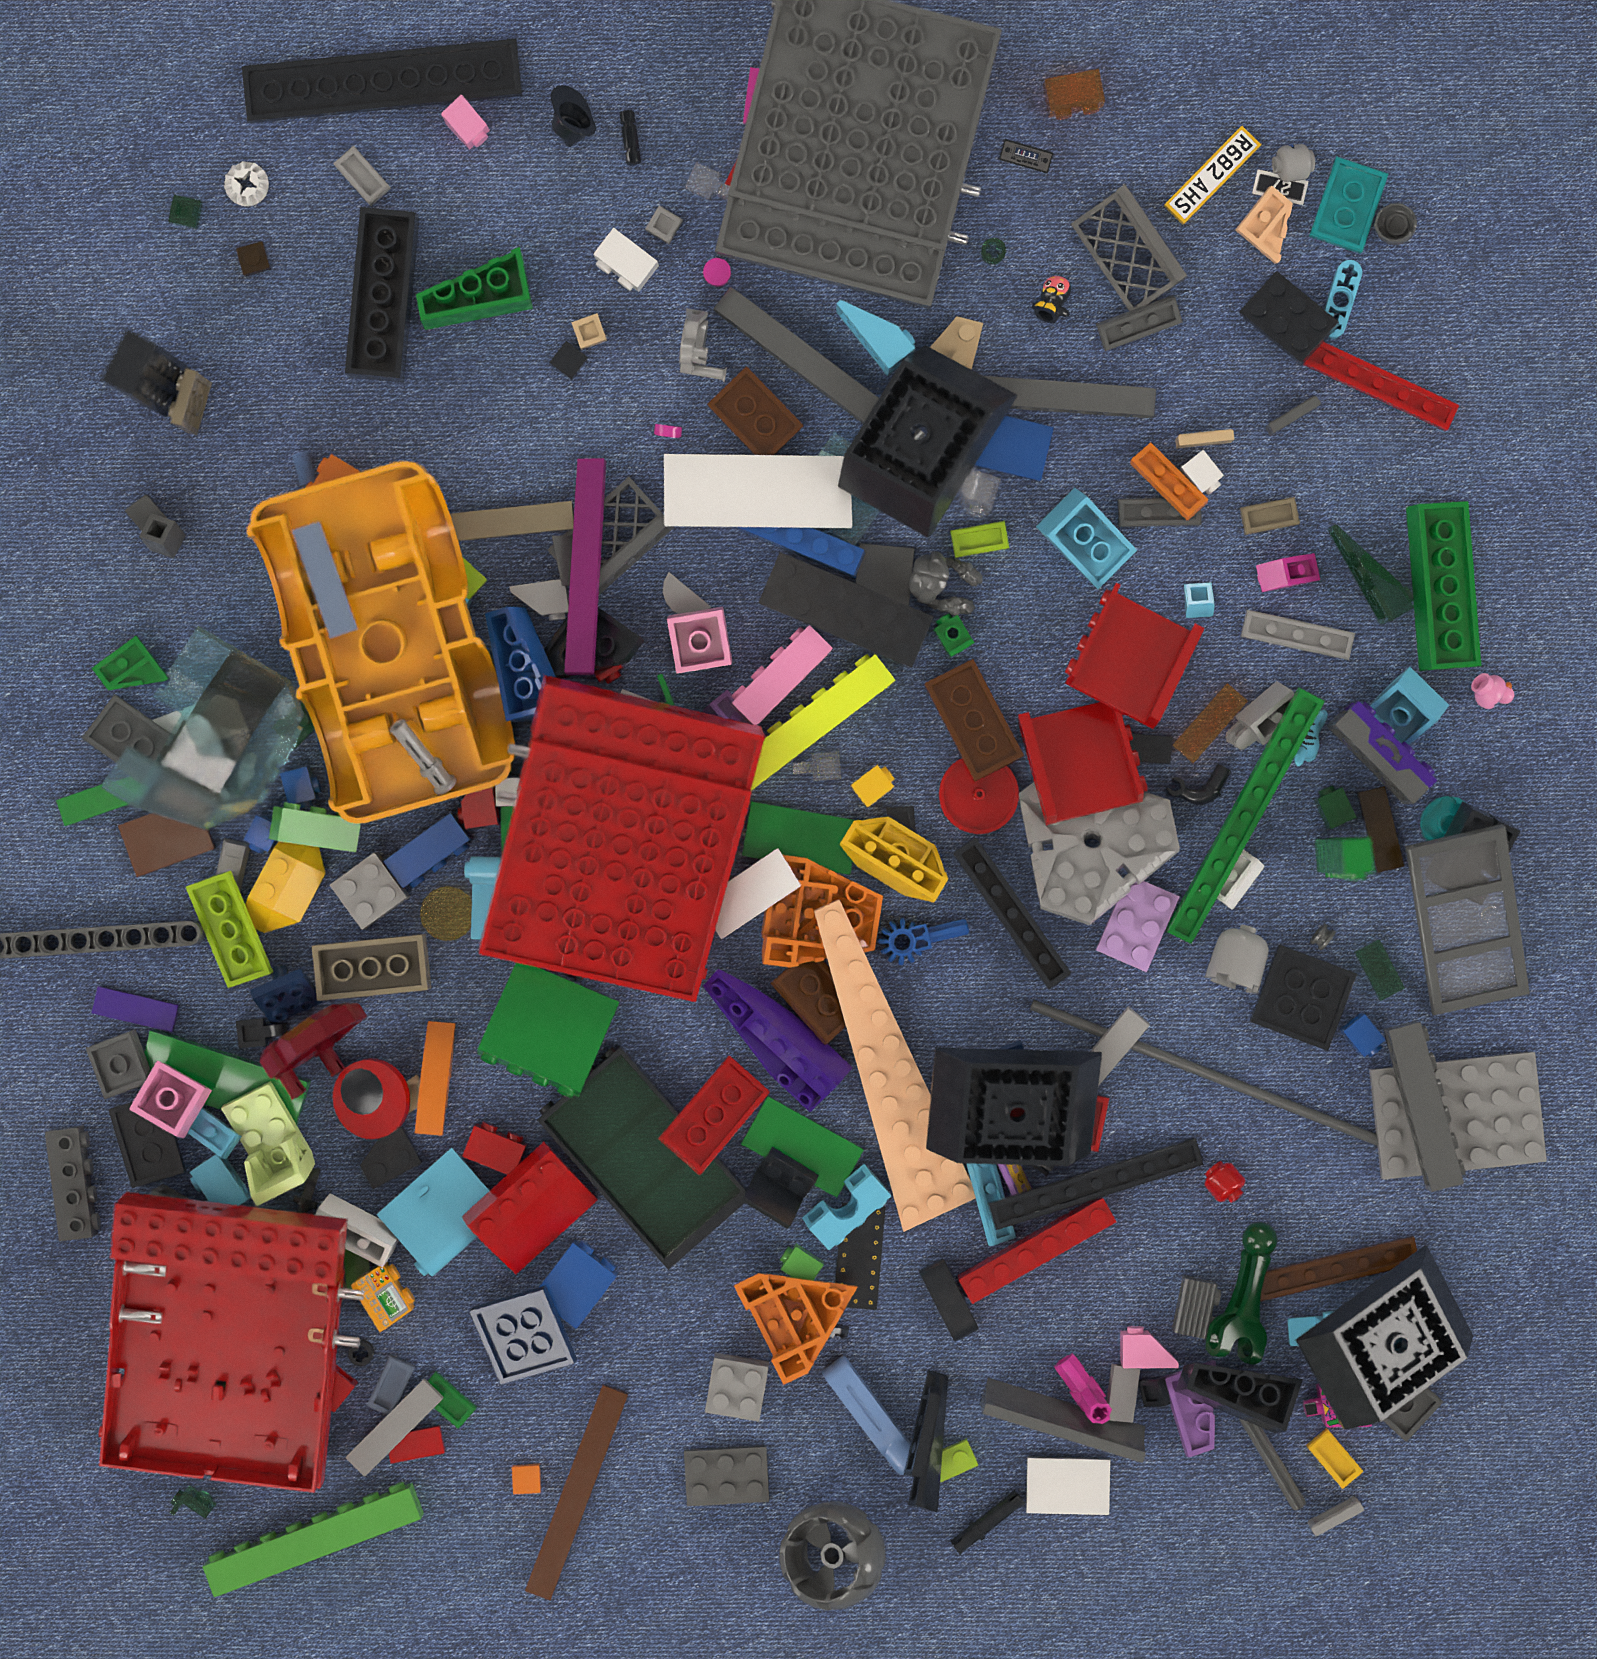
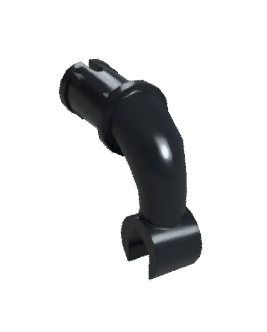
(1207, 792)

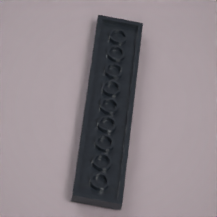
(381, 80)

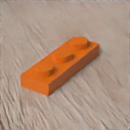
(1169, 481)

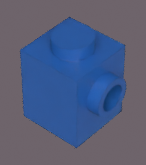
(301, 786)
(259, 835)

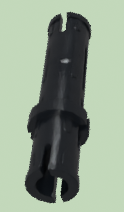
(977, 1529)

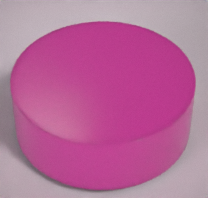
(717, 272)
(667, 431)

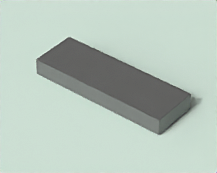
(1139, 323)
(1152, 513)

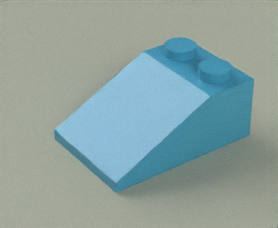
(879, 337)
(1086, 538)

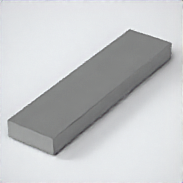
(1297, 635)
(394, 1427)

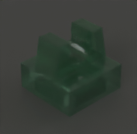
(185, 211)

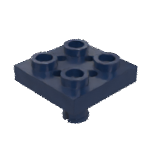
(285, 994)

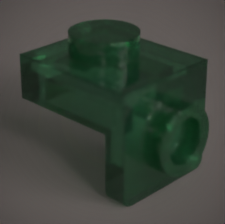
(198, 1501)

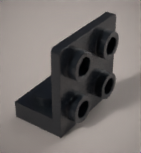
(779, 1187)

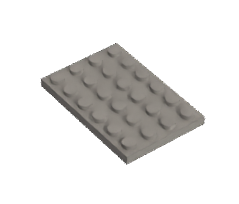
(1491, 1112)

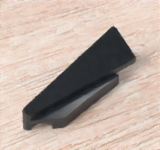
(926, 1445)

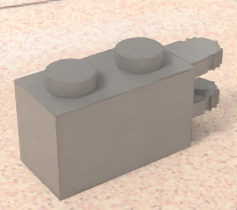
(1260, 717)

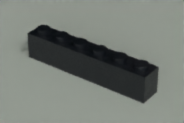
(1011, 913)

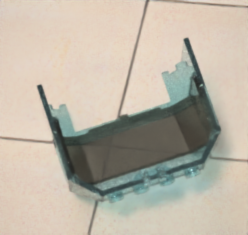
(226, 744)

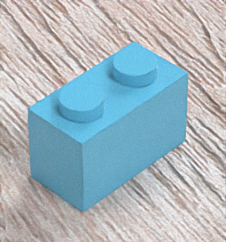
(219, 1182)

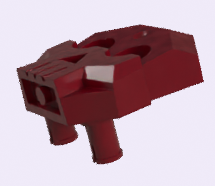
(309, 1040)

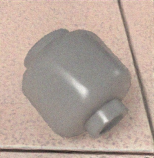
(1293, 162)

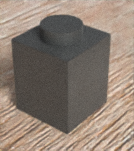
(162, 535)

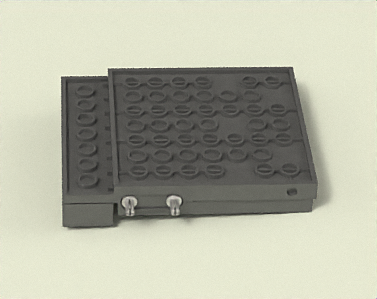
(858, 145)

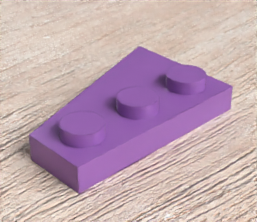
(1193, 1418)

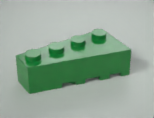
(478, 294)

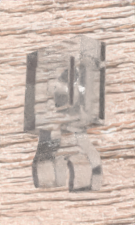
(706, 182)
(823, 766)

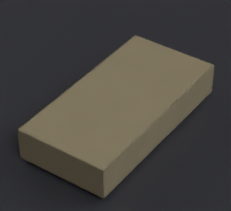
(1269, 516)

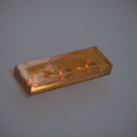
(1209, 723)

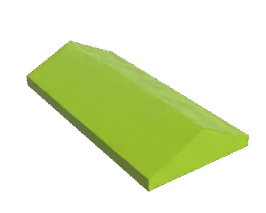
(229, 929)

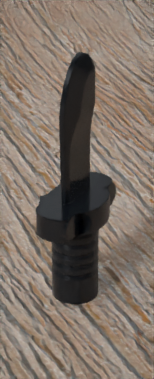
(305, 1201)

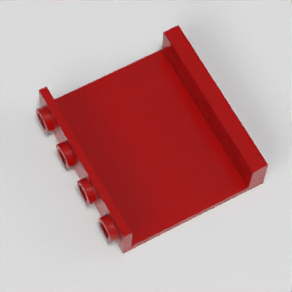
(1132, 658)
(1081, 761)

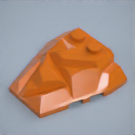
(791, 926)

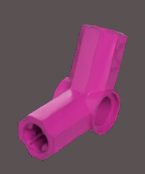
(1084, 1389)

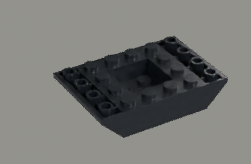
(921, 477)
(981, 1086)
(1354, 1344)

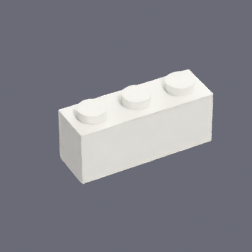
(365, 1233)

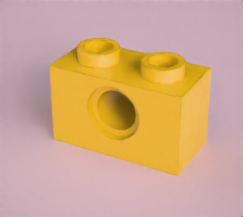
(873, 785)

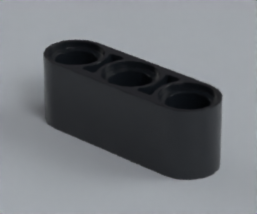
(948, 1300)

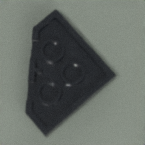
(614, 645)

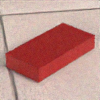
(418, 1444)

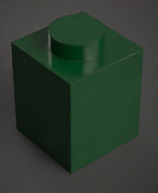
(1334, 807)

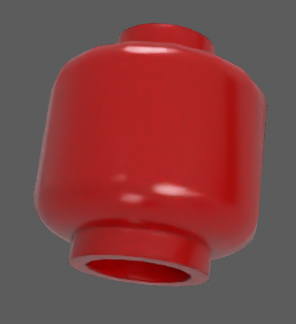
(1224, 1182)

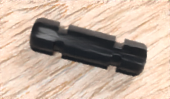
(630, 137)

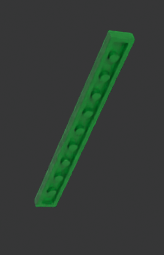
(1245, 815)

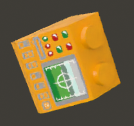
(384, 1295)

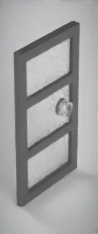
(1467, 919)

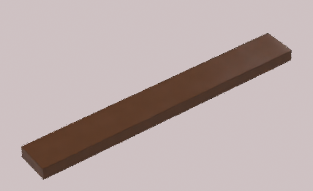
(576, 1492)

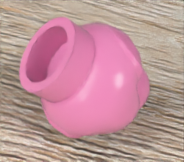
(1491, 690)

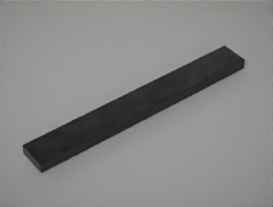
(1095, 1183)

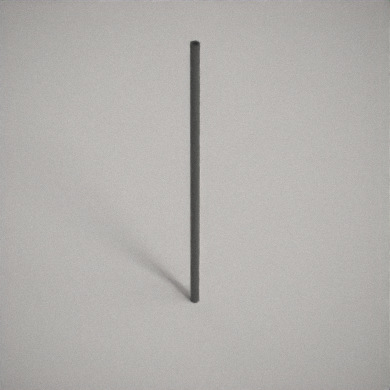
(1212, 1075)

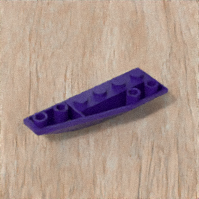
(779, 1040)

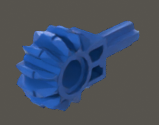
(920, 937)

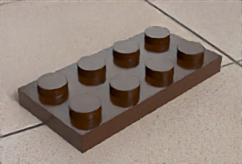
(974, 720)

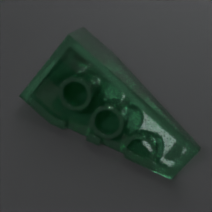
(1380, 588)

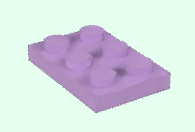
(1137, 925)

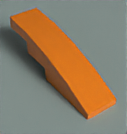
(435, 1078)

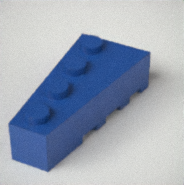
(517, 660)

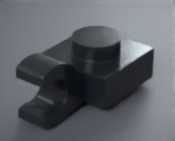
(255, 1032)

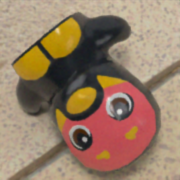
(1053, 296)

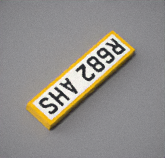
(1212, 175)

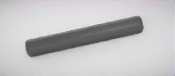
(1275, 1465)

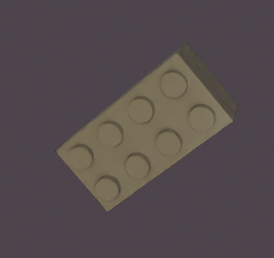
(371, 967)

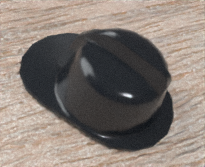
(571, 115)

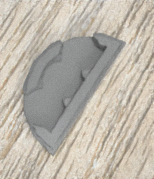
(680, 597)

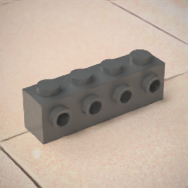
(72, 1183)

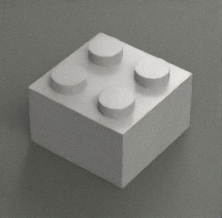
(369, 891)
(737, 1387)

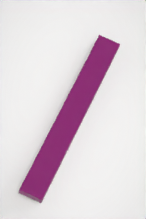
(585, 566)

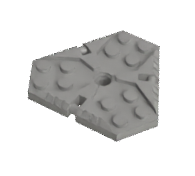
(1086, 880)

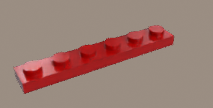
(1383, 386)

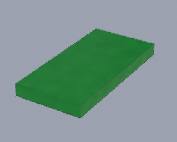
(797, 834)
(805, 1142)

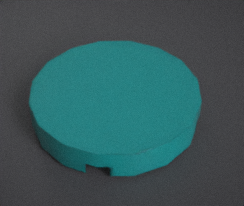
(1438, 817)

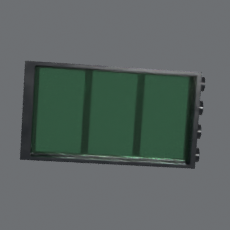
(616, 1144)

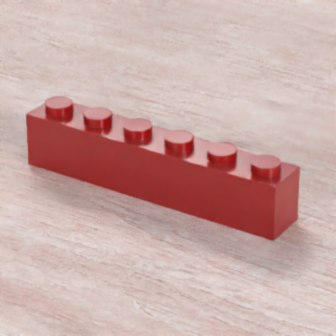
(1036, 1249)

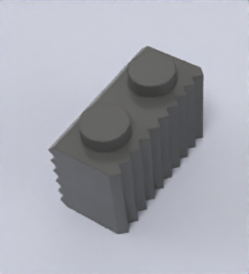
(1195, 1306)

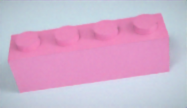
(781, 676)

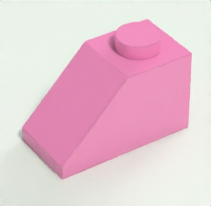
(465, 123)
(1143, 1350)

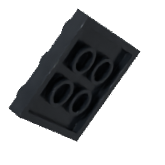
(1303, 997)

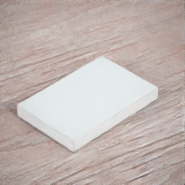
(1068, 1485)

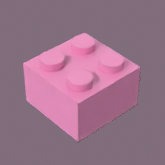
(699, 640)
(170, 1099)

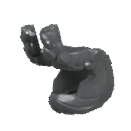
(931, 577)

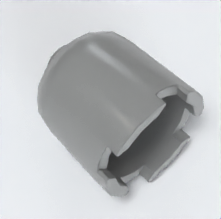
(1238, 959)

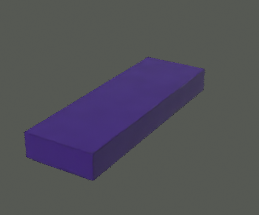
(135, 1008)

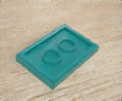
(1348, 205)

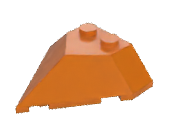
(794, 1317)

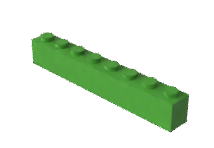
(312, 1539)

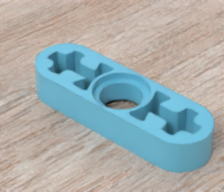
(1354, 281)

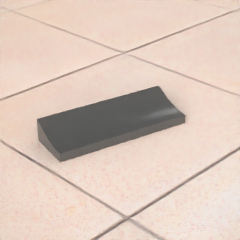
(1061, 1420)

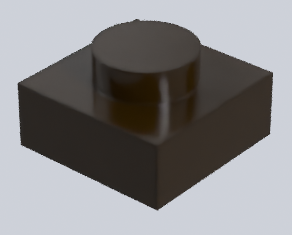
(253, 258)

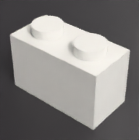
(625, 260)

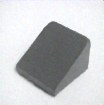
(141, 510)

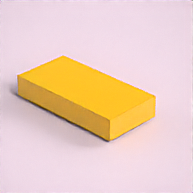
(1334, 1458)

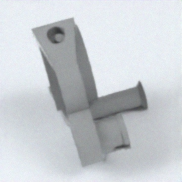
(693, 347)

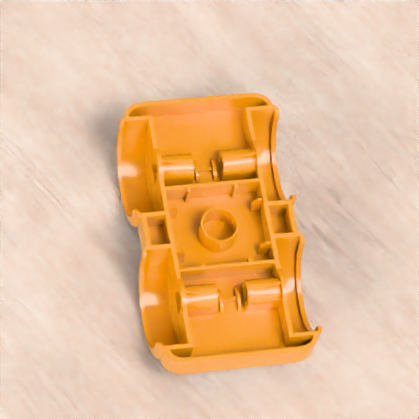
(411, 645)

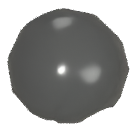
(1395, 224)

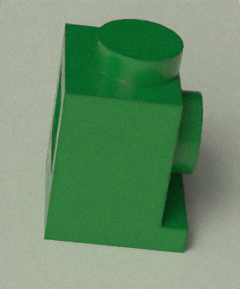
(956, 645)

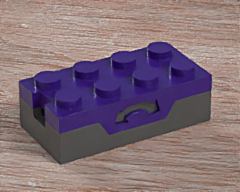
(1382, 752)

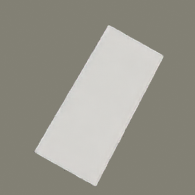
(755, 491)

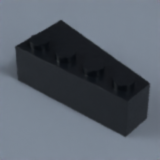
(1248, 1395)

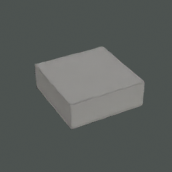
(664, 224)

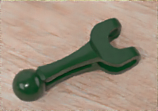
(1242, 1313)

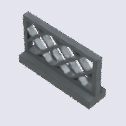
(1148, 234)
(638, 545)

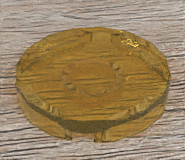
(446, 913)

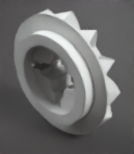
(252, 195)

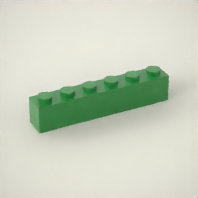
(1344, 857)

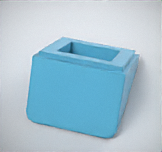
(1199, 600)

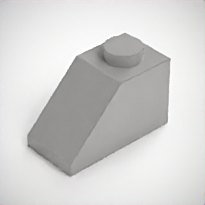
(545, 597)

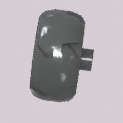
(862, 1546)

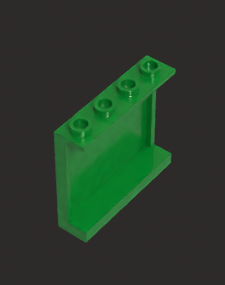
(547, 1029)

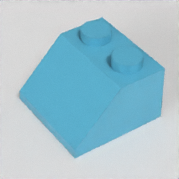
(1409, 706)

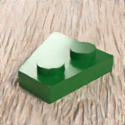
(129, 667)

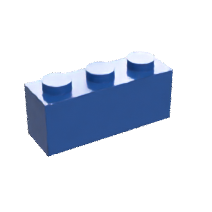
(428, 851)

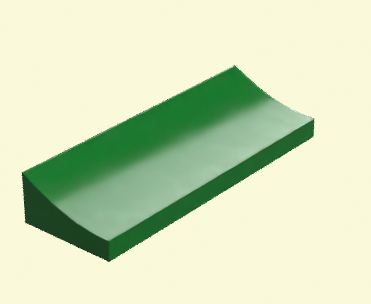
(1443, 586)
(220, 1071)

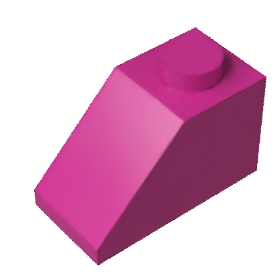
(1288, 572)

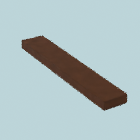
(1336, 1268)

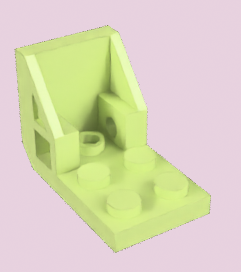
(274, 1144)

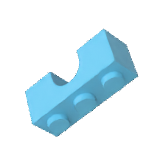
(833, 1224)

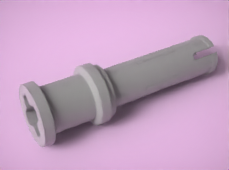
(430, 766)

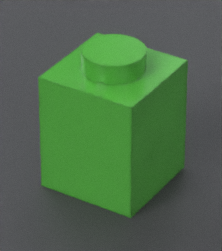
(800, 1263)

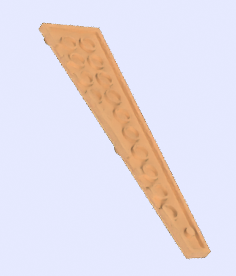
(893, 1086)

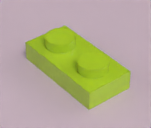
(957, 1460)

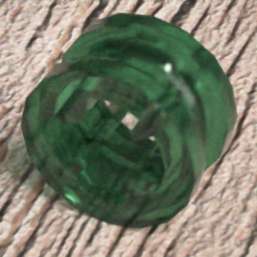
(987, 256)

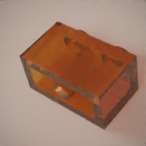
(1074, 94)

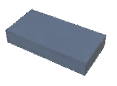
(391, 1385)

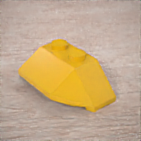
(896, 857)
(285, 886)

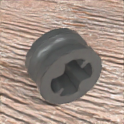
(1322, 936)

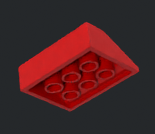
(529, 1208)

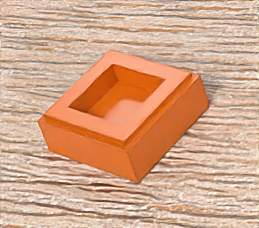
(526, 1479)

